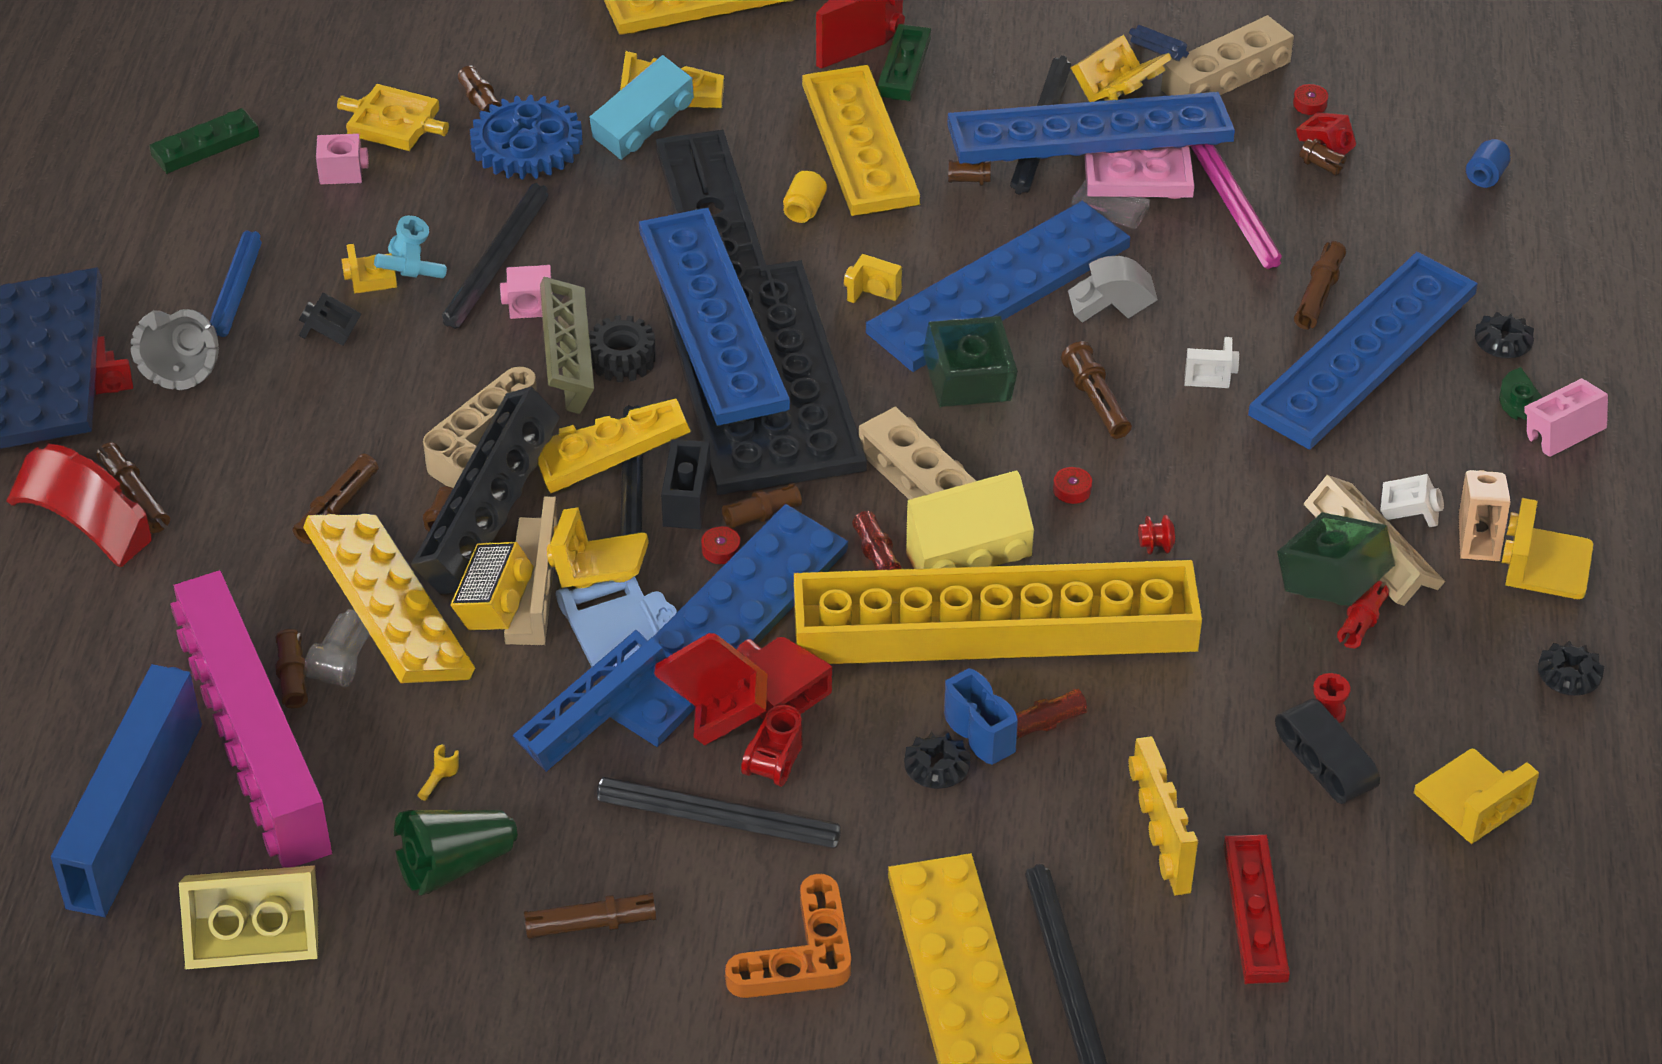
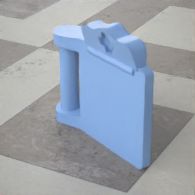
(609, 623)

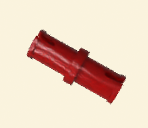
(1362, 615)

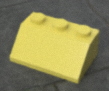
(970, 525)
(249, 917)

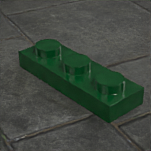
(904, 62)
(204, 140)

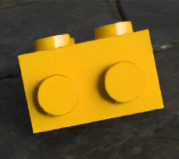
(1115, 68)
(1544, 558)
(588, 562)

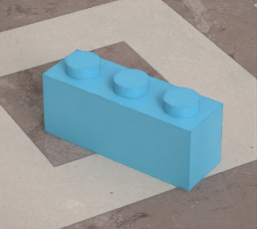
(642, 107)

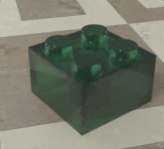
(970, 361)
(1336, 558)

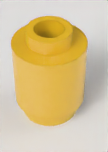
(804, 196)

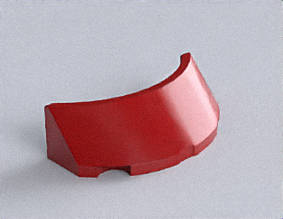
(85, 497)

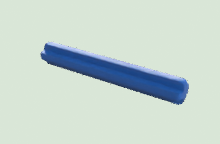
(235, 282)

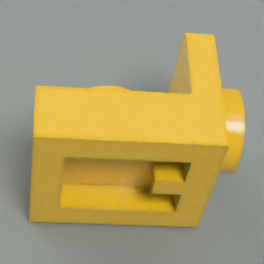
(364, 273)
(874, 277)

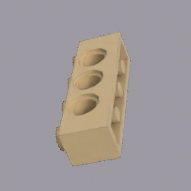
(1230, 60)
(909, 456)

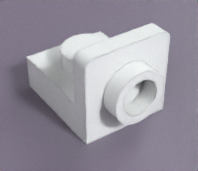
(1211, 367)
(1412, 497)

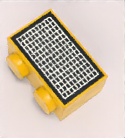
(492, 586)

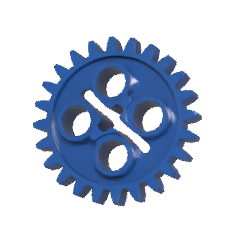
(526, 137)

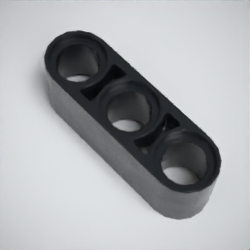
(1327, 751)

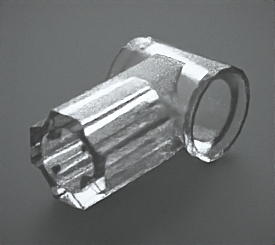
(337, 655)

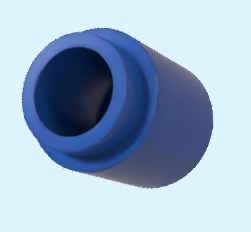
(1488, 163)

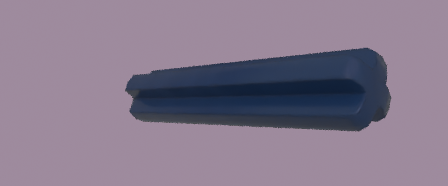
(1158, 42)

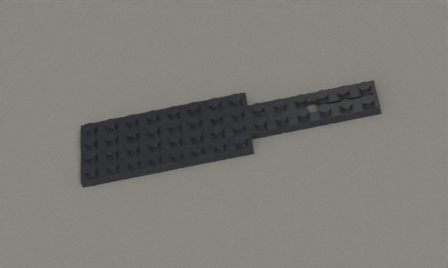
(818, 431)

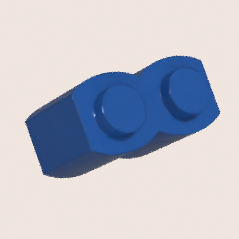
(980, 716)

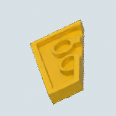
(707, 86)

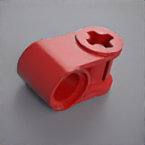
(775, 745)

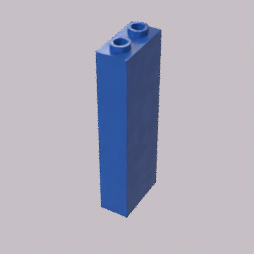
(126, 791)

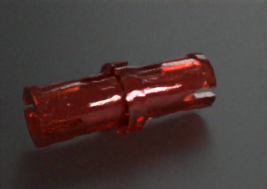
(870, 531)
(1048, 713)

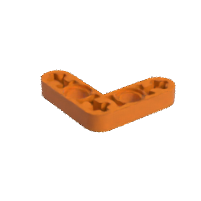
(810, 959)

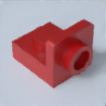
(1331, 129)
(110, 373)

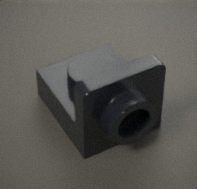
(329, 318)

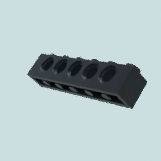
(486, 488)

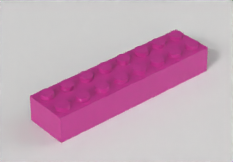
(251, 721)

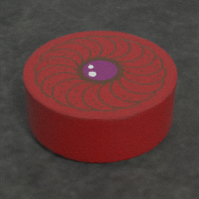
(1310, 99)
(1072, 485)
(720, 544)

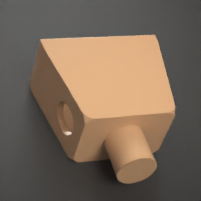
(1485, 500)

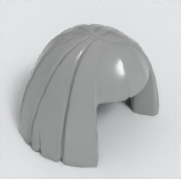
(175, 348)

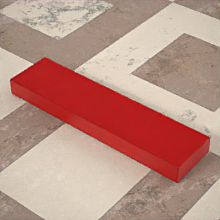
(1256, 909)

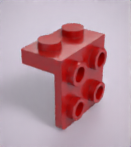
(718, 683)

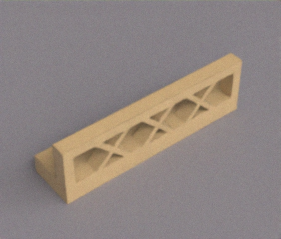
(1410, 568)
(531, 618)

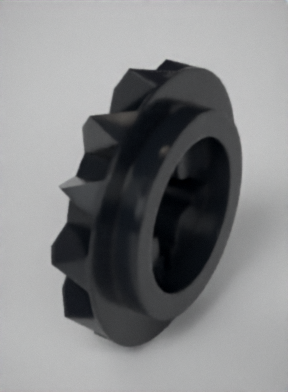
(1514, 345)
(1568, 680)
(944, 773)

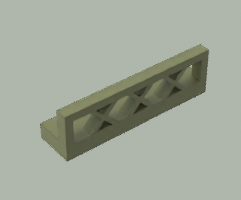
(574, 340)

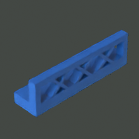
(595, 705)

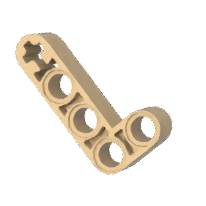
(456, 437)

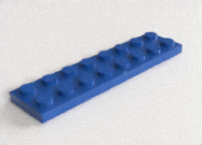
(1090, 127)
(1001, 280)
(714, 317)
(1362, 350)
(737, 605)

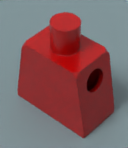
(793, 673)

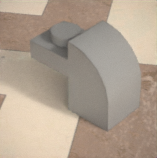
(1115, 282)

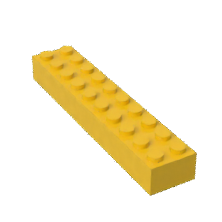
(998, 612)

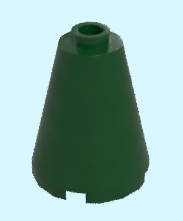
(449, 844)

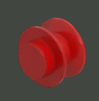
(1157, 534)

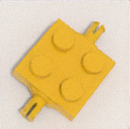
(393, 116)

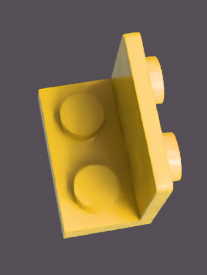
(1476, 794)

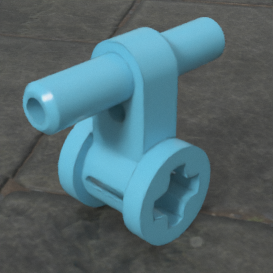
(407, 249)

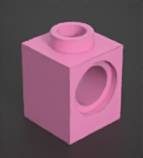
(340, 158)
(523, 290)

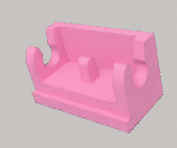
(1567, 416)

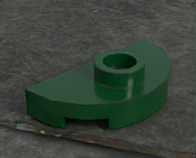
(1517, 393)

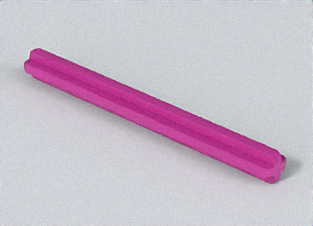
(1238, 205)

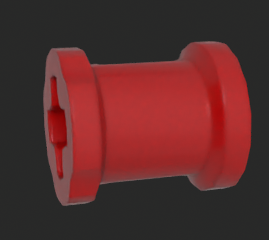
(1332, 692)

